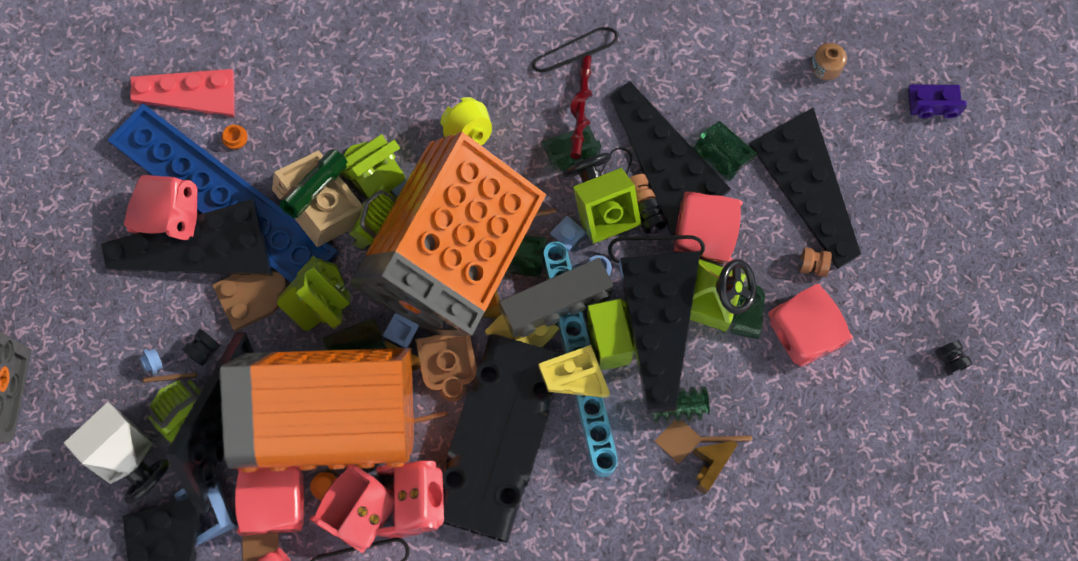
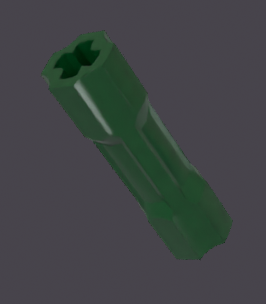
(301, 196)

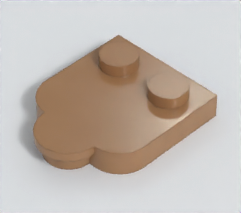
(249, 297)
(447, 364)

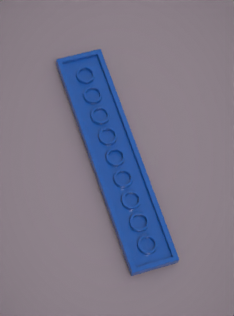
(169, 153)

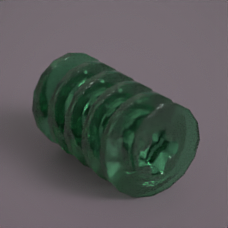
(688, 404)

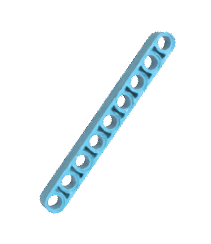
(571, 343)

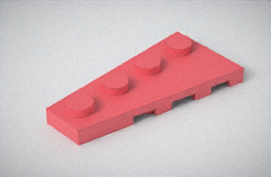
(196, 91)

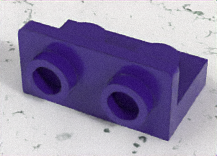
(935, 100)

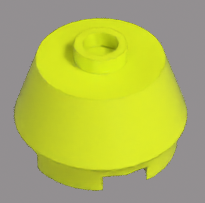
(467, 117)

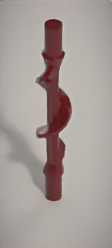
(578, 107)

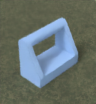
(221, 509)

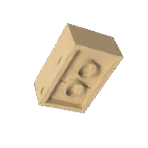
(330, 212)

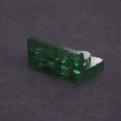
(559, 149)
(724, 150)
(528, 257)

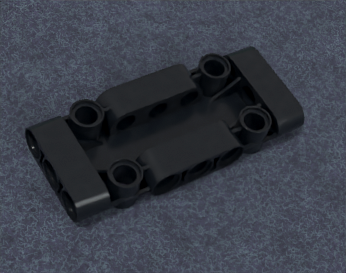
(497, 438)

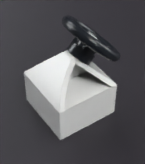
(115, 450)

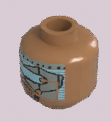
(828, 61)

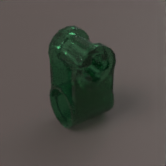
(750, 323)

